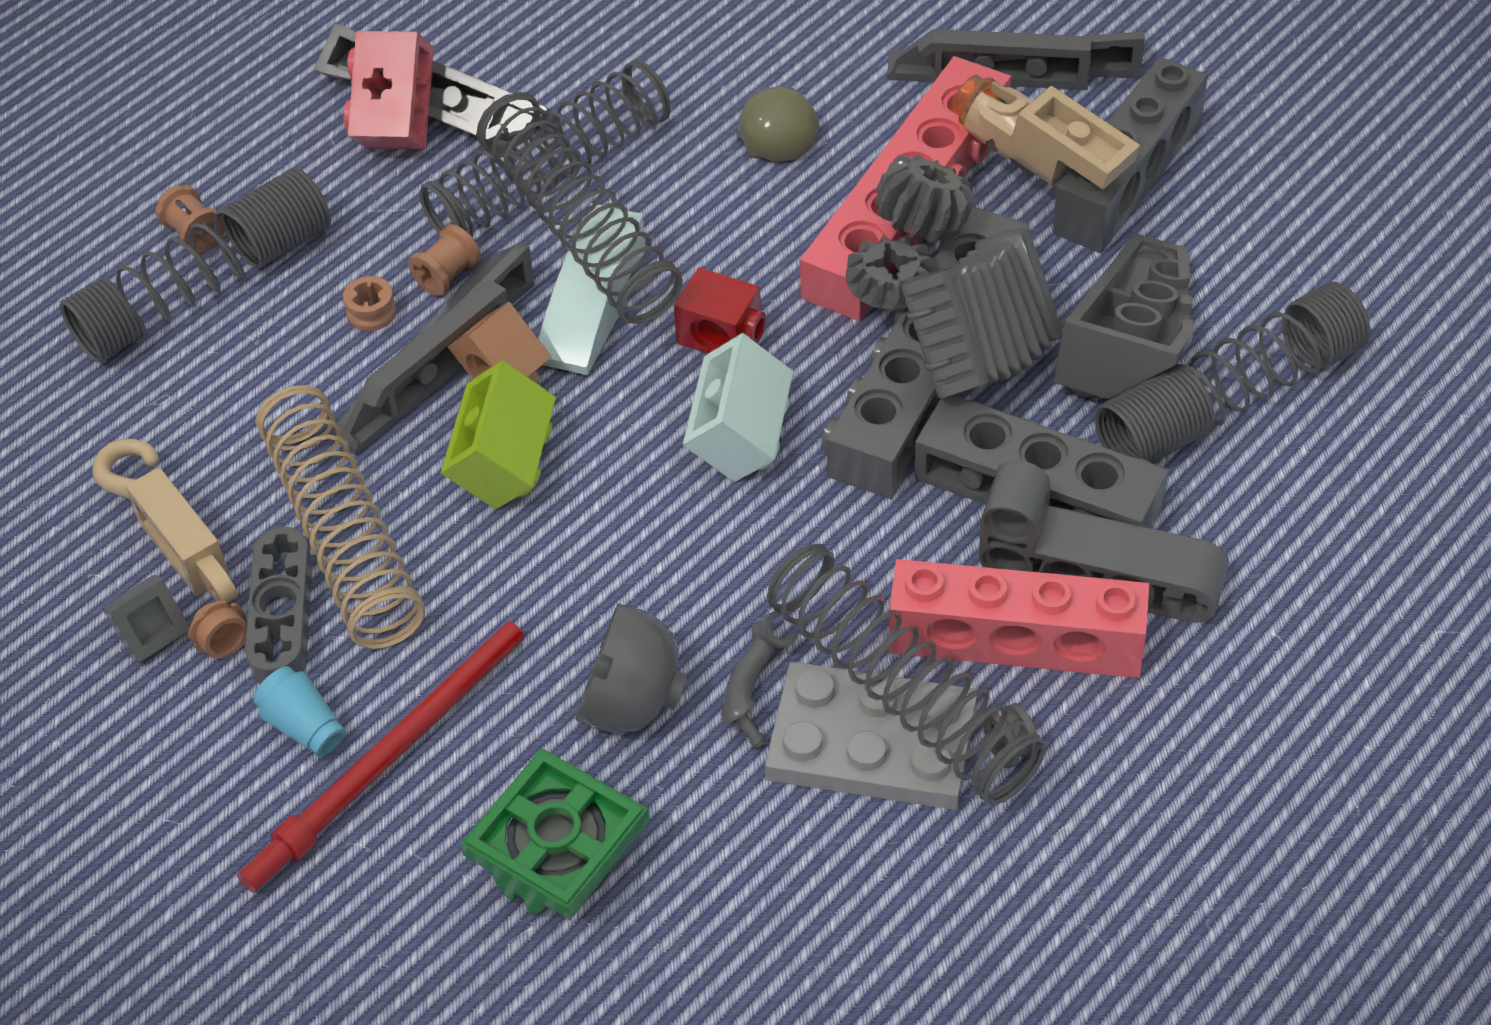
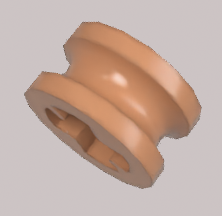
(366, 290)

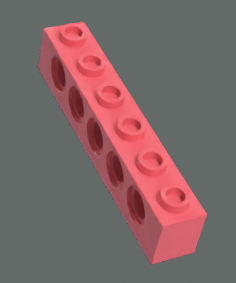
(929, 132)

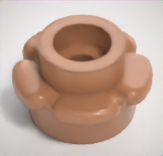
(218, 629)

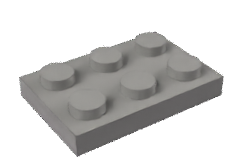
(847, 743)

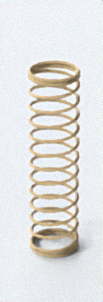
(376, 596)

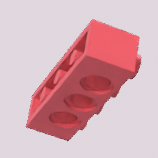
(1021, 617)

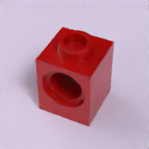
(716, 311)

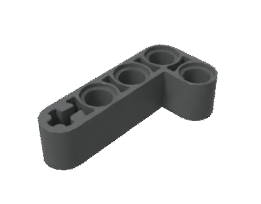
(1031, 536)

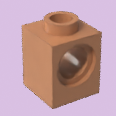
(497, 338)

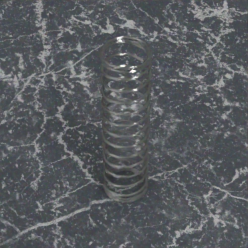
(454, 207)
(632, 285)
(988, 774)

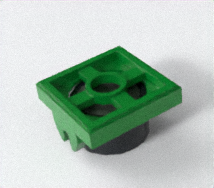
(560, 838)

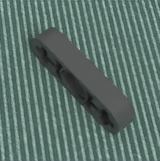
(267, 585)

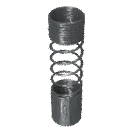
(259, 227)
(1177, 407)

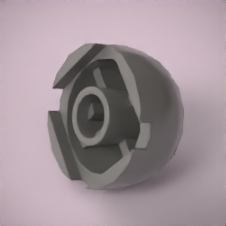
(632, 674)

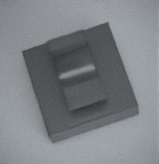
(146, 618)

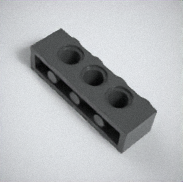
(1159, 117)
(970, 441)

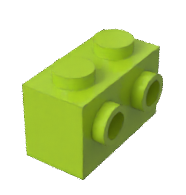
(499, 435)

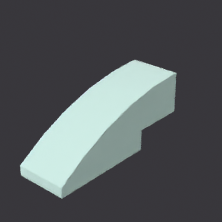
(578, 312)

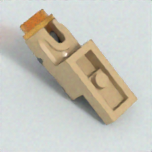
(1043, 134)

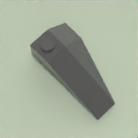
(1129, 321)

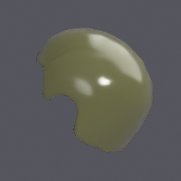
(778, 124)

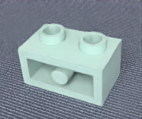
(738, 408)

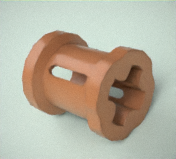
(172, 216)
(444, 260)

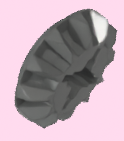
(873, 283)

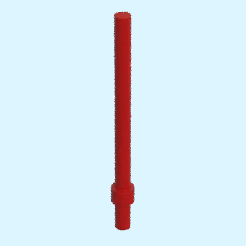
(297, 834)

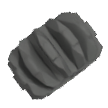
(924, 198)

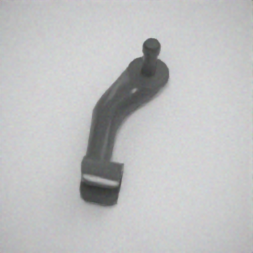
(744, 676)

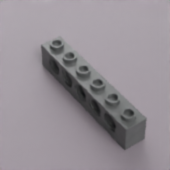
(894, 400)

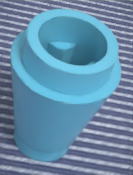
(299, 711)

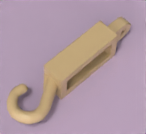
(167, 519)

